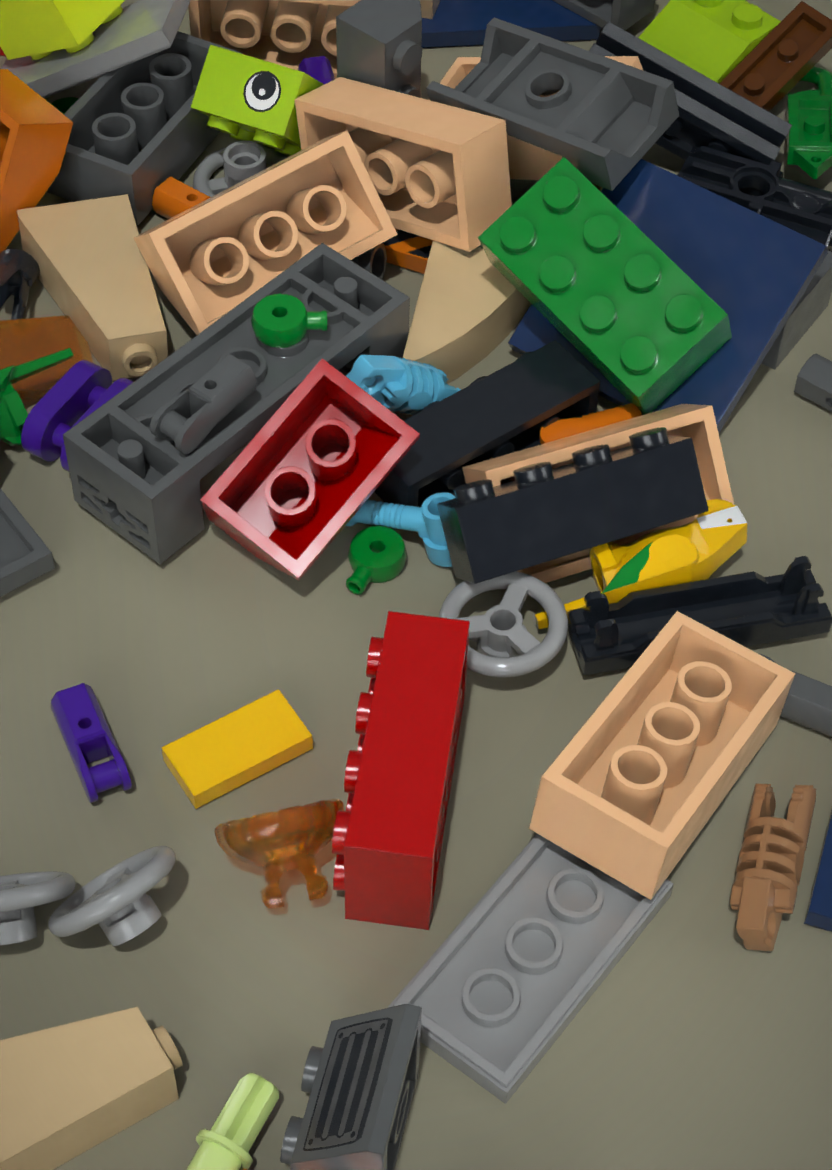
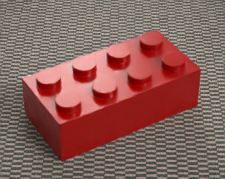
(401, 771)

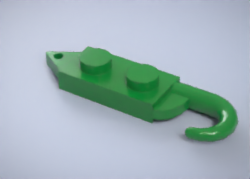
(811, 121)

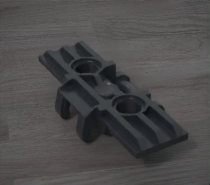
(777, 198)

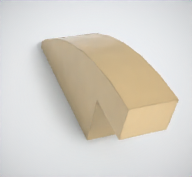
(461, 310)

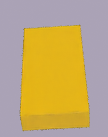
(237, 748)

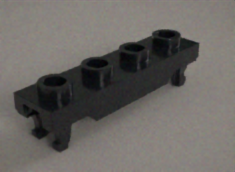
(738, 606)

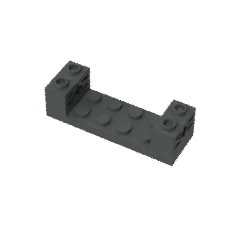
(152, 488)

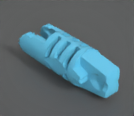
(400, 383)

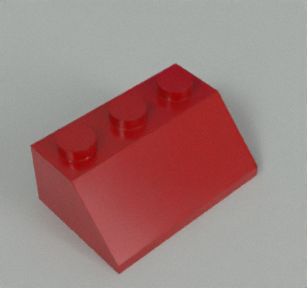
(308, 471)

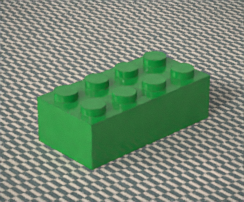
(606, 286)

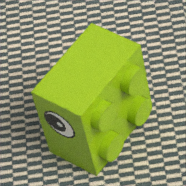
(252, 98)

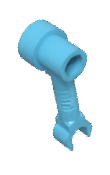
(419, 519)

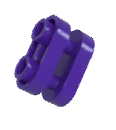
(65, 405)

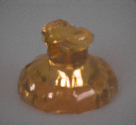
(283, 843)

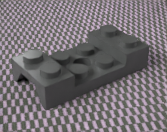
(597, 120)

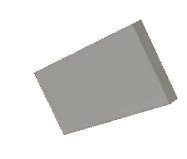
(131, 36)
(525, 964)

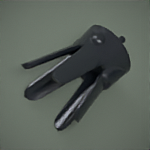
(17, 276)

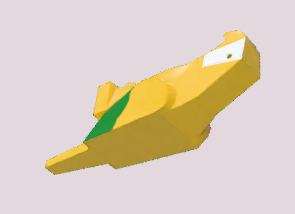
(665, 555)

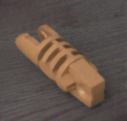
(770, 864)

